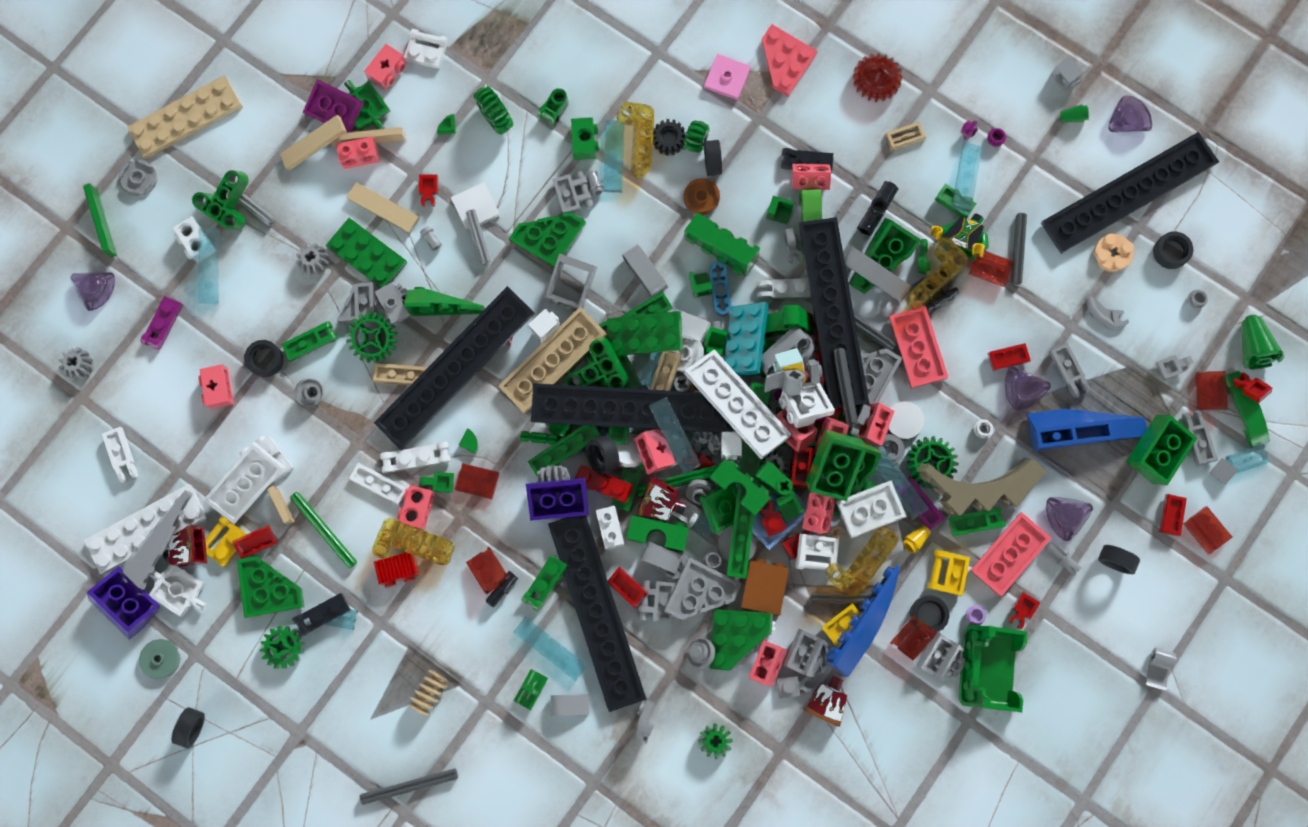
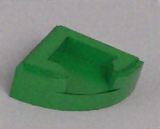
(447, 126)
(469, 441)

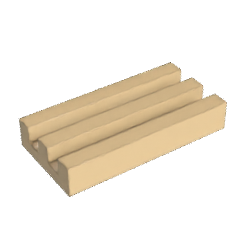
(888, 135)
(280, 505)

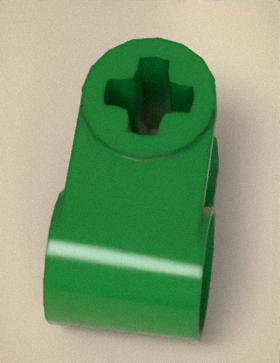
(553, 110)
(771, 477)

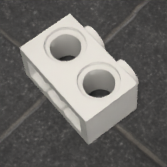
(191, 241)
(544, 325)
(731, 446)
(610, 528)

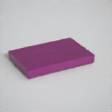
(329, 101)

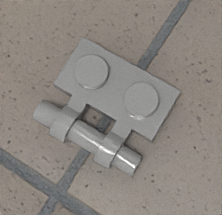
(567, 195)
(662, 594)

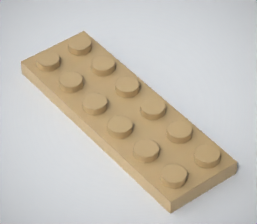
(184, 117)
(552, 358)

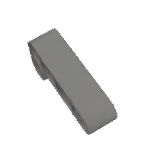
(875, 273)

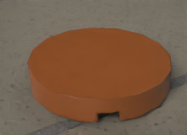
(701, 196)

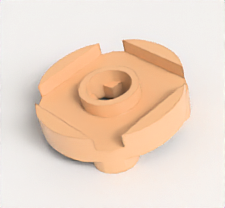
(1121, 245)

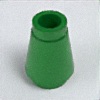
(1075, 114)

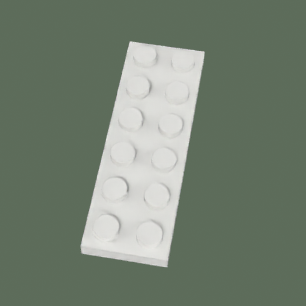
(737, 404)
(118, 542)

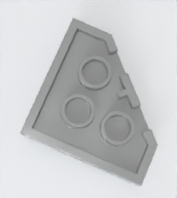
(878, 371)
(700, 590)

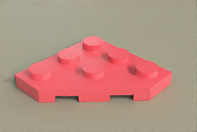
(786, 58)

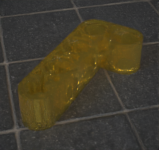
(639, 141)
(935, 278)
(413, 541)
(864, 559)

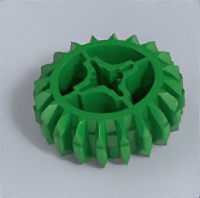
(493, 110)
(359, 325)
(947, 457)

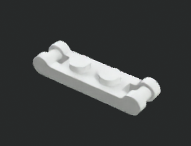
(415, 457)

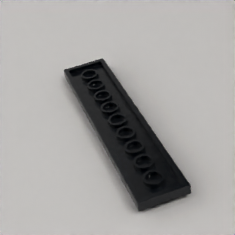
(1129, 192)
(832, 306)
(454, 368)
(620, 407)
(597, 612)

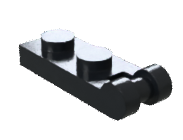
(805, 157)
(322, 614)

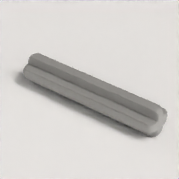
(256, 210)
(478, 236)

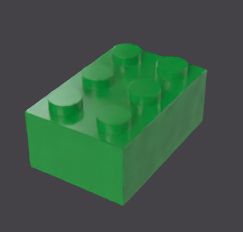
(1161, 449)
(836, 465)

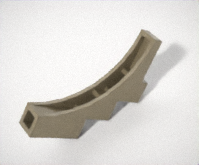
(1008, 488)

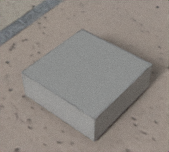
(1223, 471)

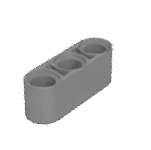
(644, 271)
(792, 339)

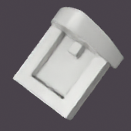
(690, 514)

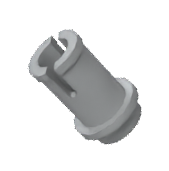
(594, 181)
(430, 237)

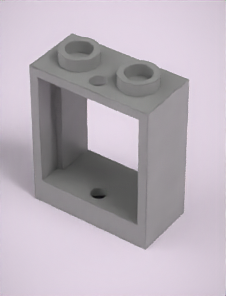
(562, 259)

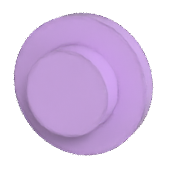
(975, 615)

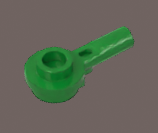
(923, 264)

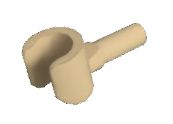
(833, 533)

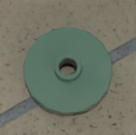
(169, 659)

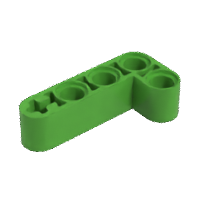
(811, 206)

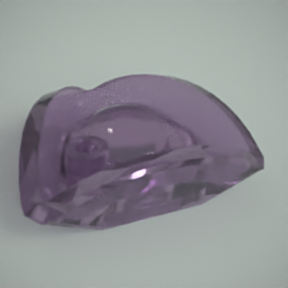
(1130, 116)
(93, 288)
(1024, 388)
(1067, 516)

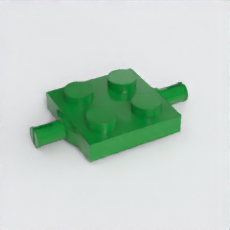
(373, 108)

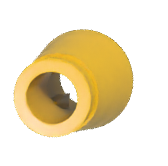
(916, 539)

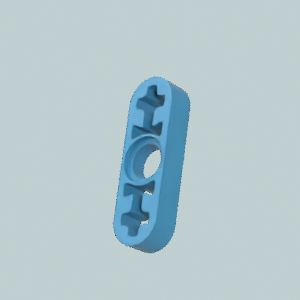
(723, 275)

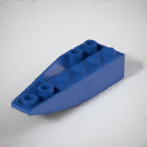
(1077, 427)
(863, 626)

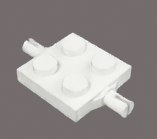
(177, 590)

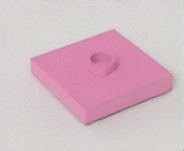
(727, 77)

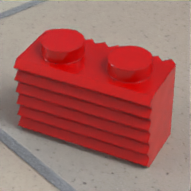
(800, 467)
(396, 568)

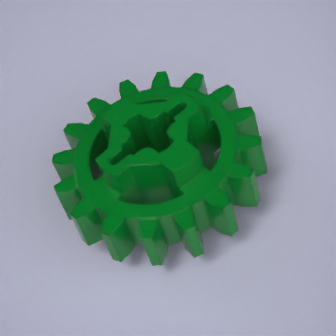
(279, 654)

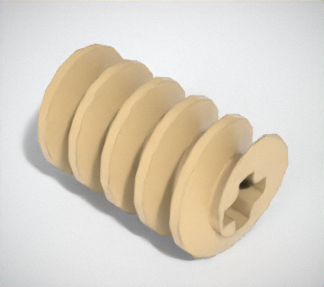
(428, 693)

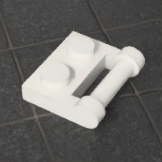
(424, 54)
(816, 546)

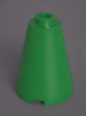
(1259, 344)

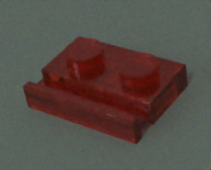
(991, 268)
(1211, 390)
(477, 481)
(1207, 530)
(487, 570)
(913, 637)

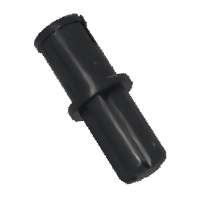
(498, 593)

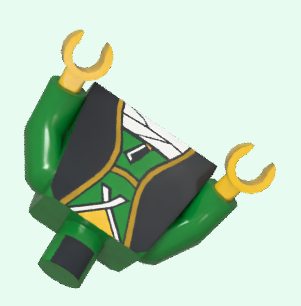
(966, 234)

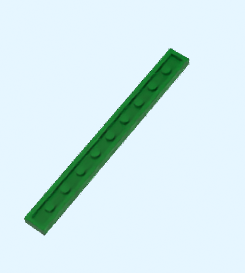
(743, 518)

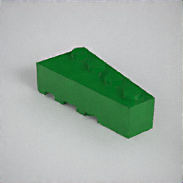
(721, 244)

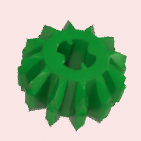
(696, 135)
(720, 745)

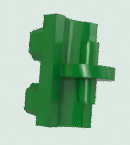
(530, 689)

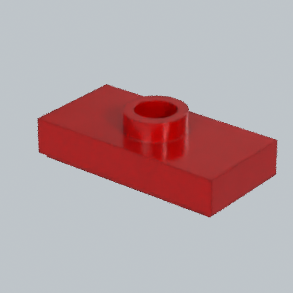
(1009, 357)
(1173, 515)
(255, 542)
(627, 587)

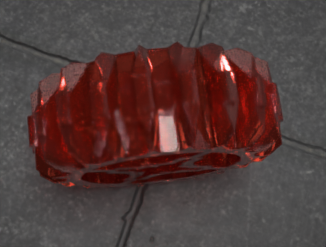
(890, 82)

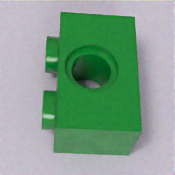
(584, 149)

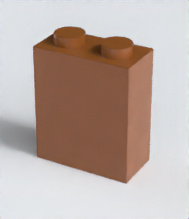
(764, 587)

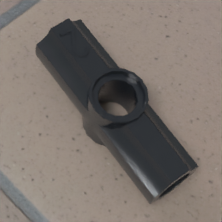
(883, 200)

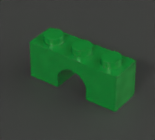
(755, 496)
(641, 527)

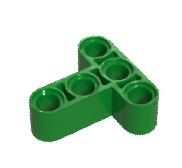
(225, 204)
(790, 317)
(600, 367)

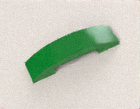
(1250, 413)

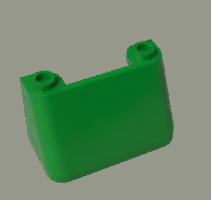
(990, 668)

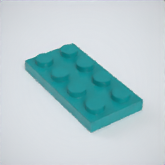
(746, 338)

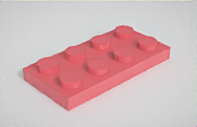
(918, 347)
(1010, 554)

